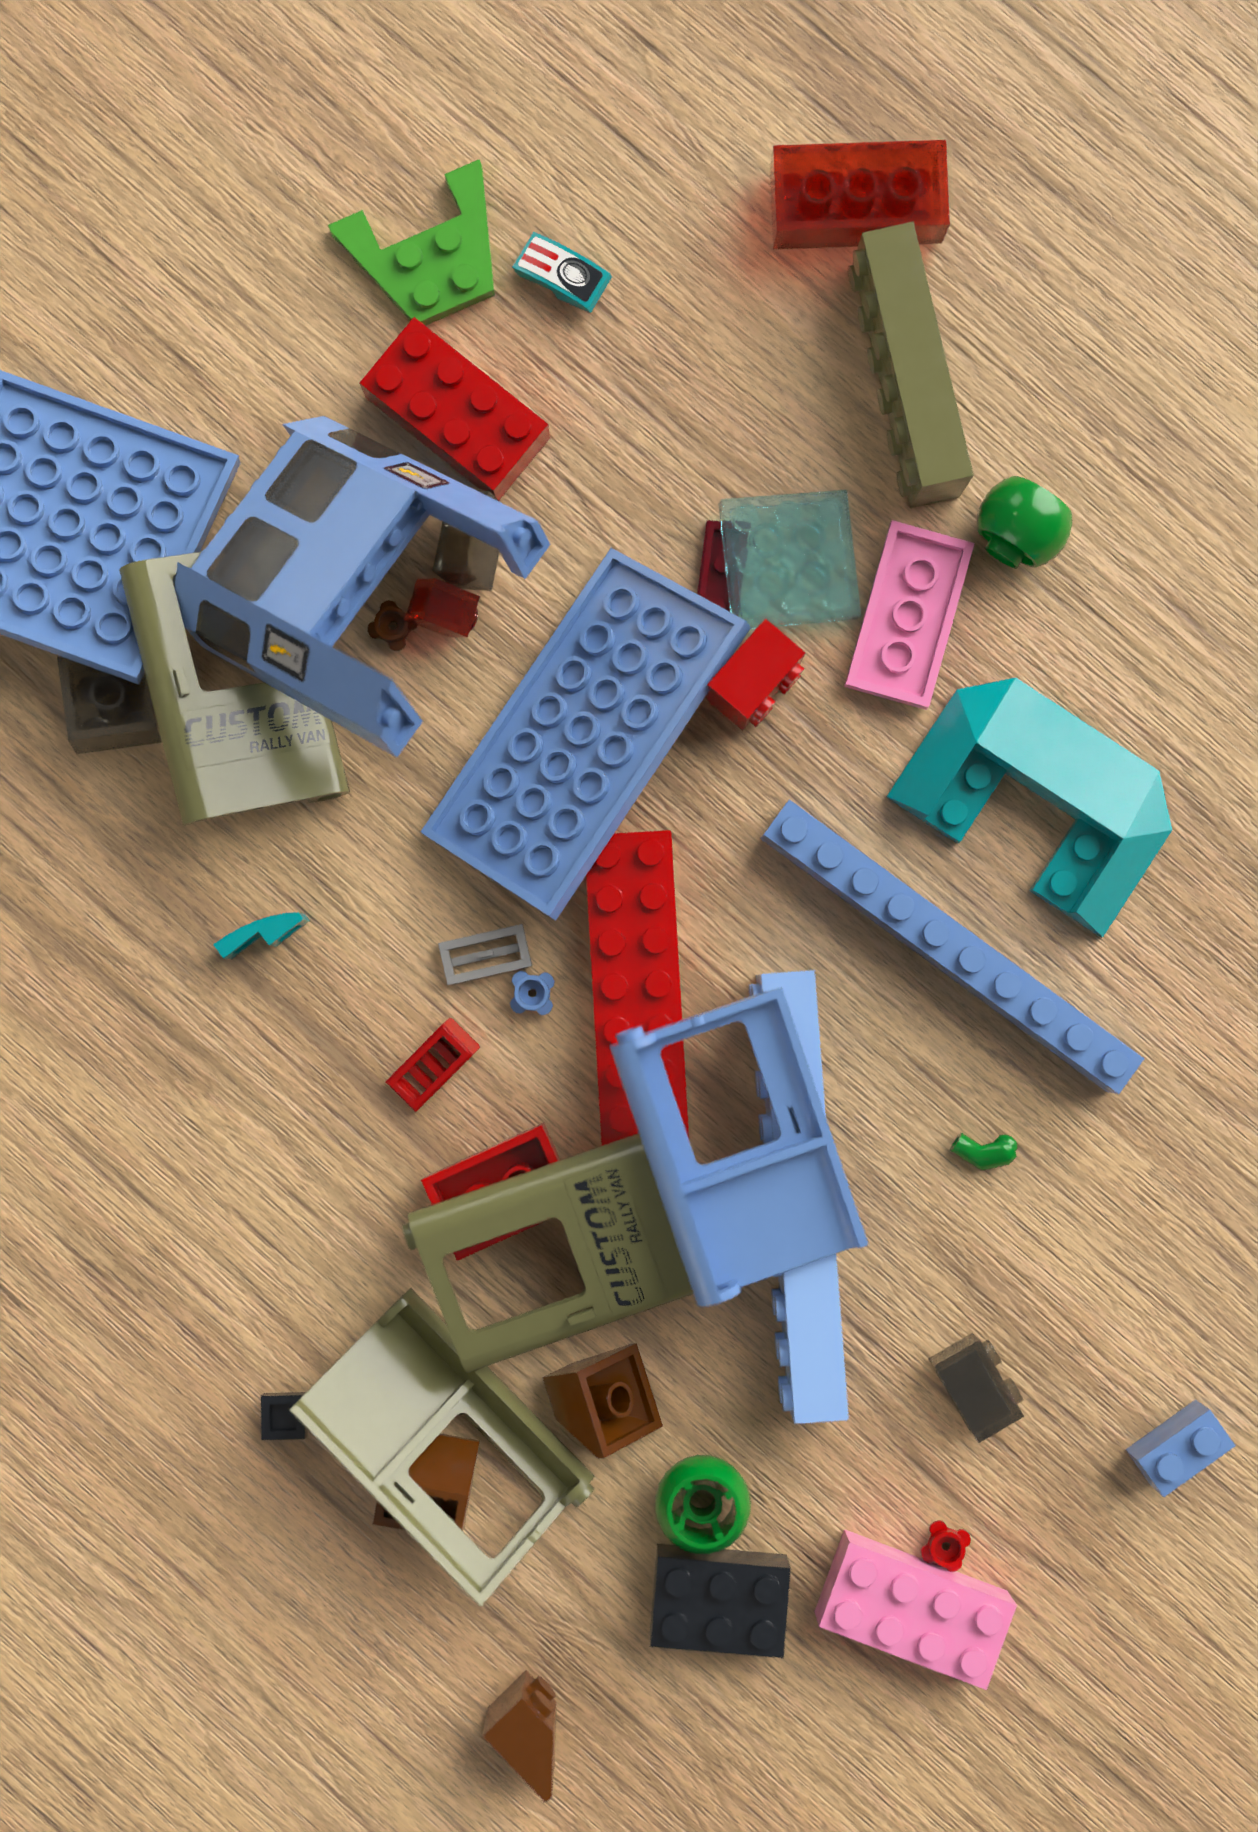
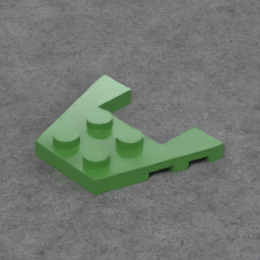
(438, 267)

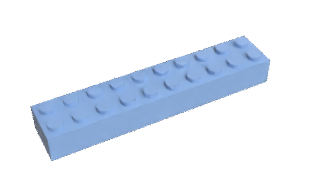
(809, 1293)

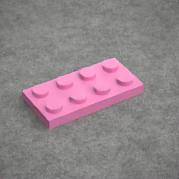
(909, 615)

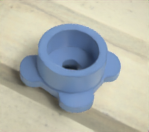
(525, 982)

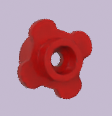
(948, 1558)

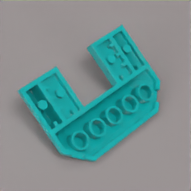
(1065, 761)

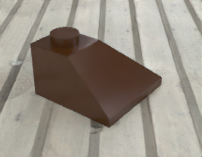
(604, 1400)

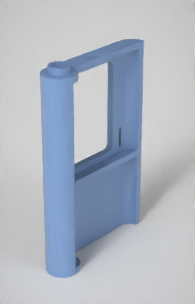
(759, 1206)

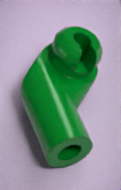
(987, 1156)

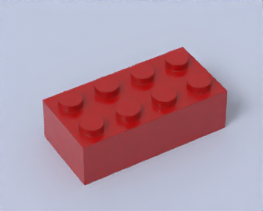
(455, 409)

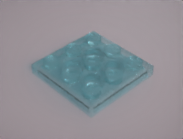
(790, 558)

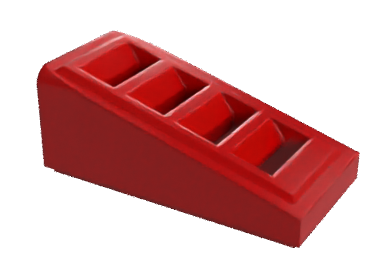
(454, 1035)

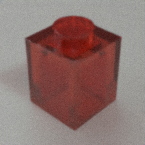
(443, 608)

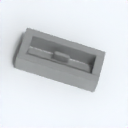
(449, 963)

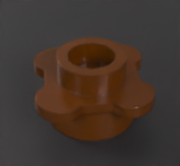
(380, 626)

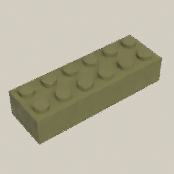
(910, 366)

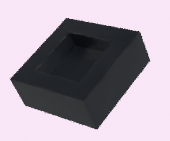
(277, 1420)

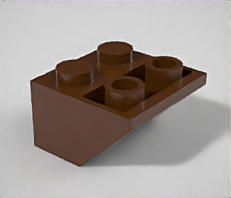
(445, 1475)

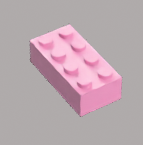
(915, 1609)

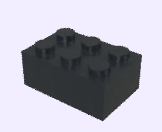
(720, 1601)

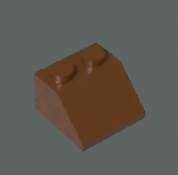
(524, 1731)

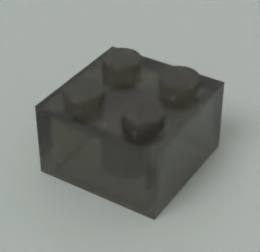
(105, 709)

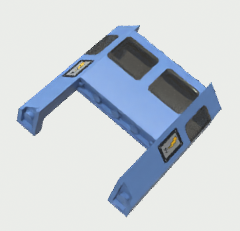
(311, 553)

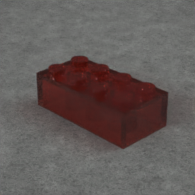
(844, 189)

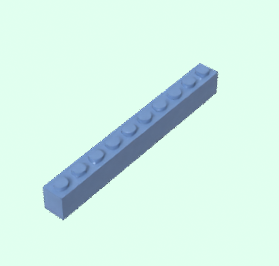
(952, 948)

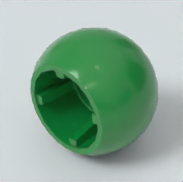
(1023, 523)
(698, 1474)

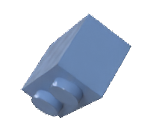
(1180, 1447)

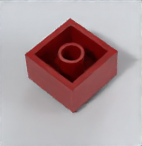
(754, 675)

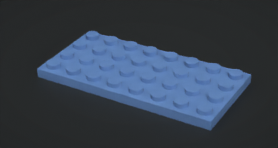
(584, 731)

